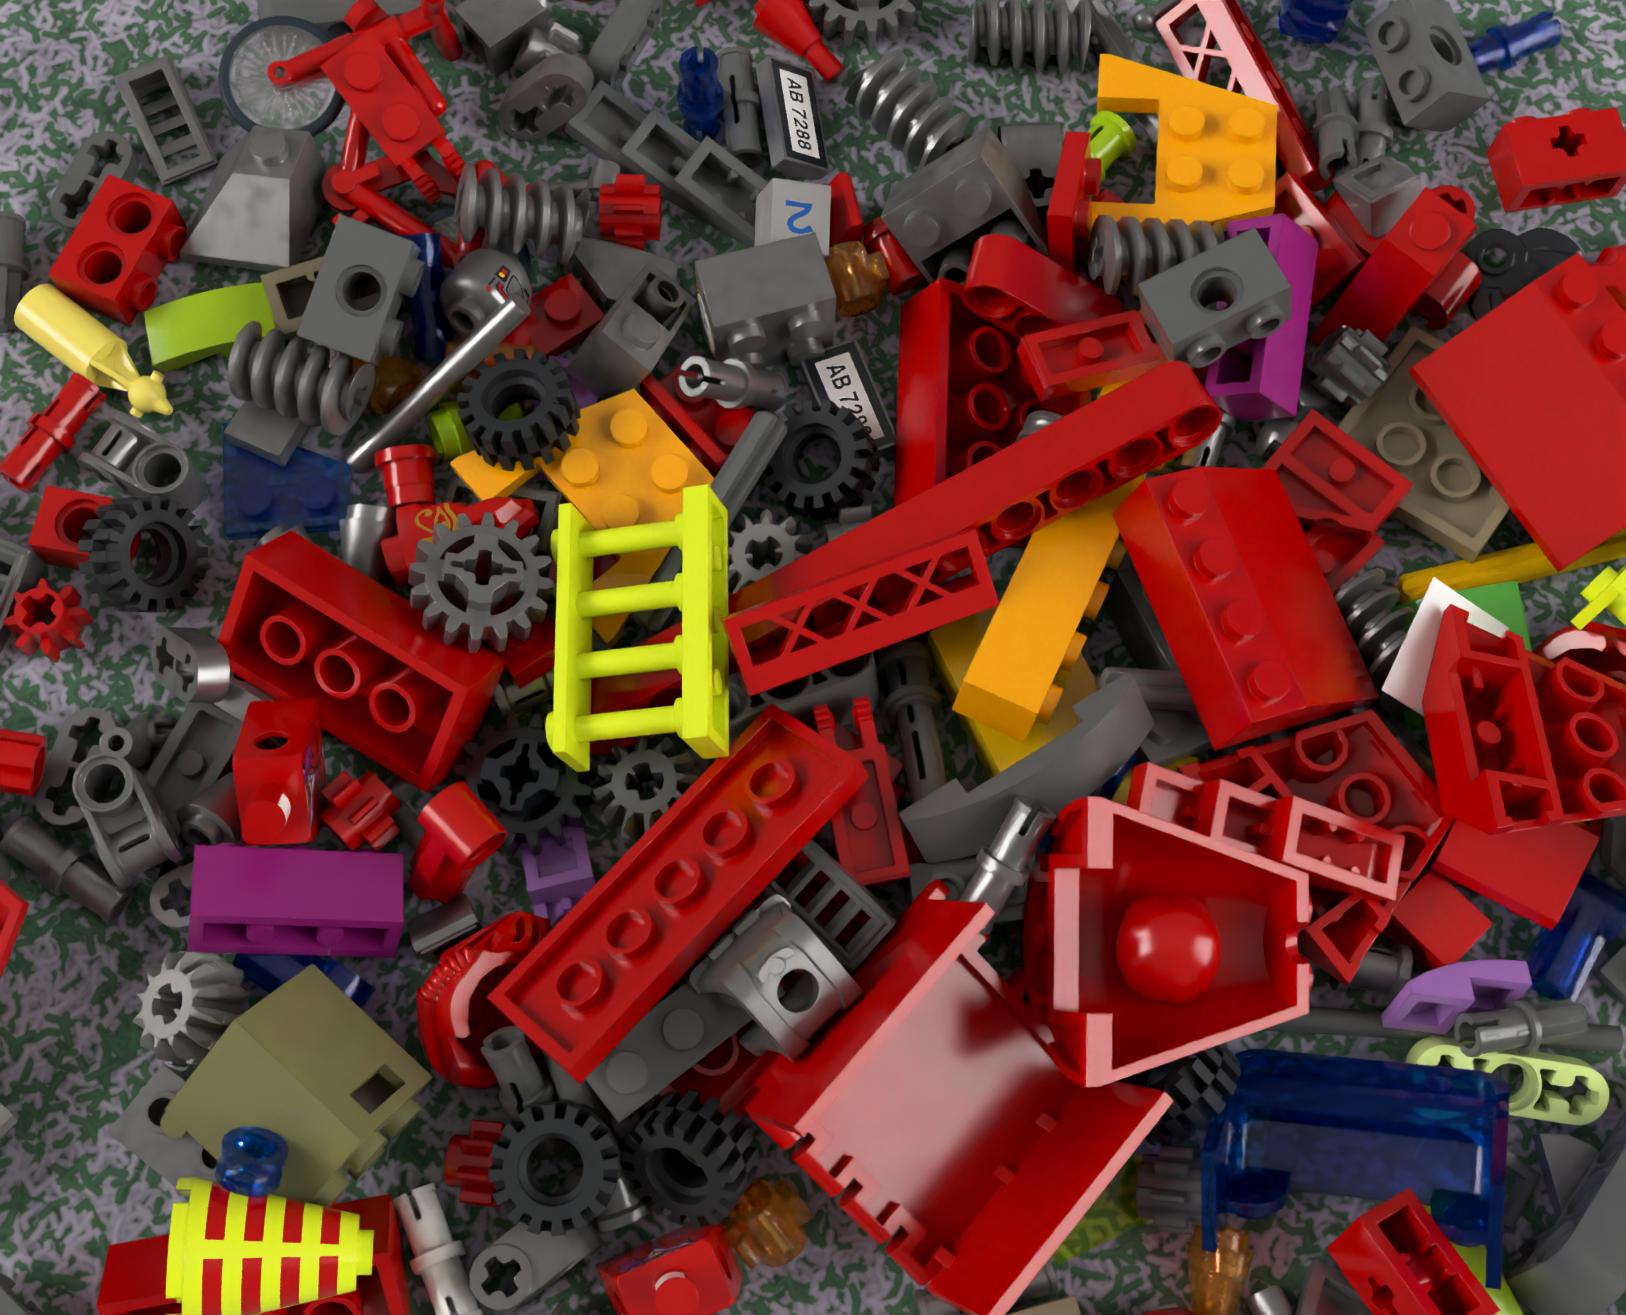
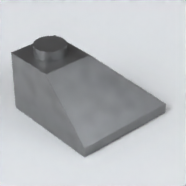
(259, 202)

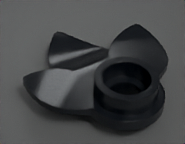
(1527, 259)

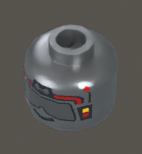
(480, 287)

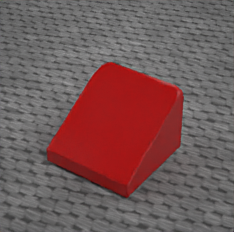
(845, 214)

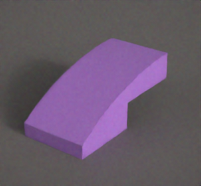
(559, 874)
(1440, 995)

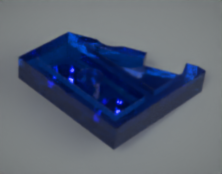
(264, 494)

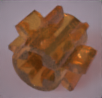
(856, 278)
(768, 1224)

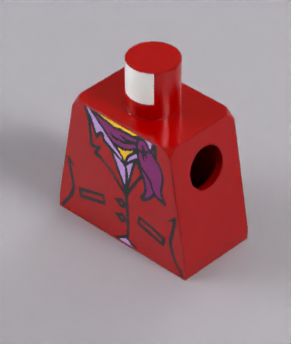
(280, 785)
(674, 1274)

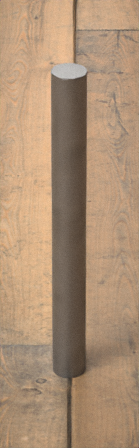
(439, 382)

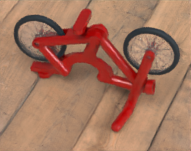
(276, 81)

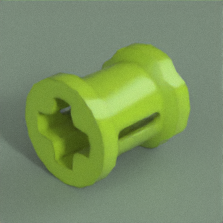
(1110, 139)

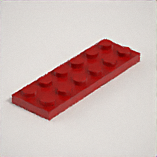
(676, 890)

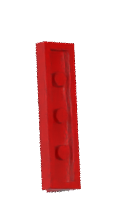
(1250, 70)
(860, 631)

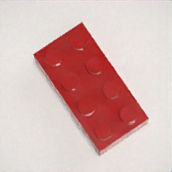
(380, 679)

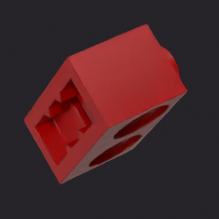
(107, 247)

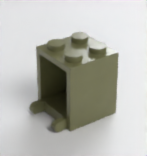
(313, 1075)

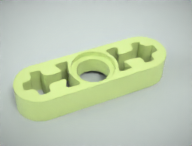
(1556, 1070)

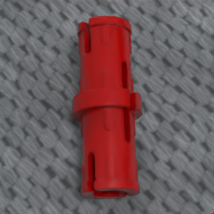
(51, 432)

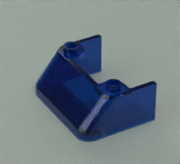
(1363, 1135)

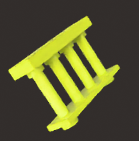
(697, 654)

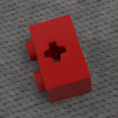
(1559, 159)
(1407, 1264)

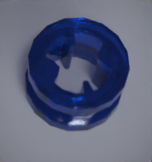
(251, 1161)

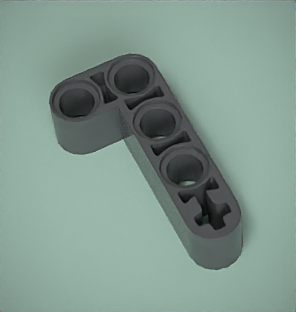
(1582, 1258)

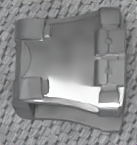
(751, 962)

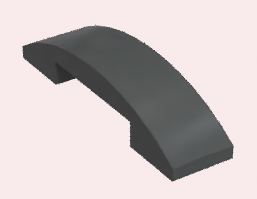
(1070, 767)

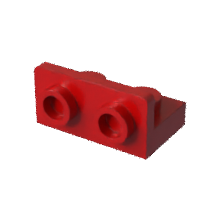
(697, 421)

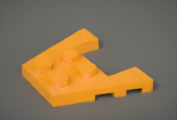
(1210, 145)
(616, 474)

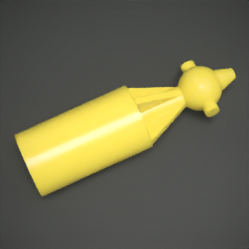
(88, 347)

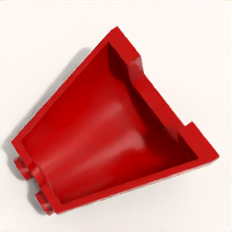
(1072, 917)

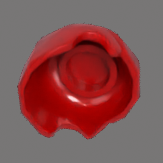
(1168, 947)

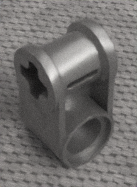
(1037, 153)
(139, 461)
(130, 830)
(541, 1261)

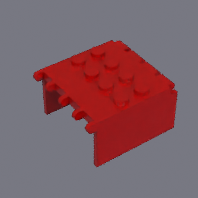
(950, 1113)

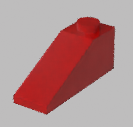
(1400, 268)

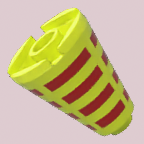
(259, 1251)

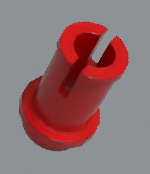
(901, 268)

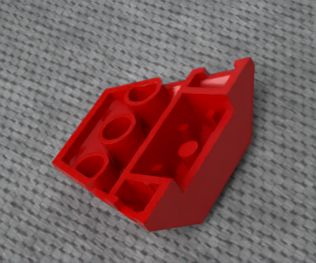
(1520, 735)
(1360, 772)

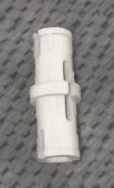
(436, 1252)

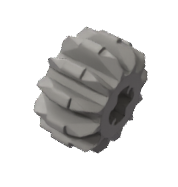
(761, 541)
(189, 1005)

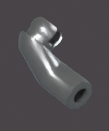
(139, 738)

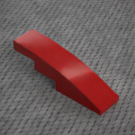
(1326, 844)

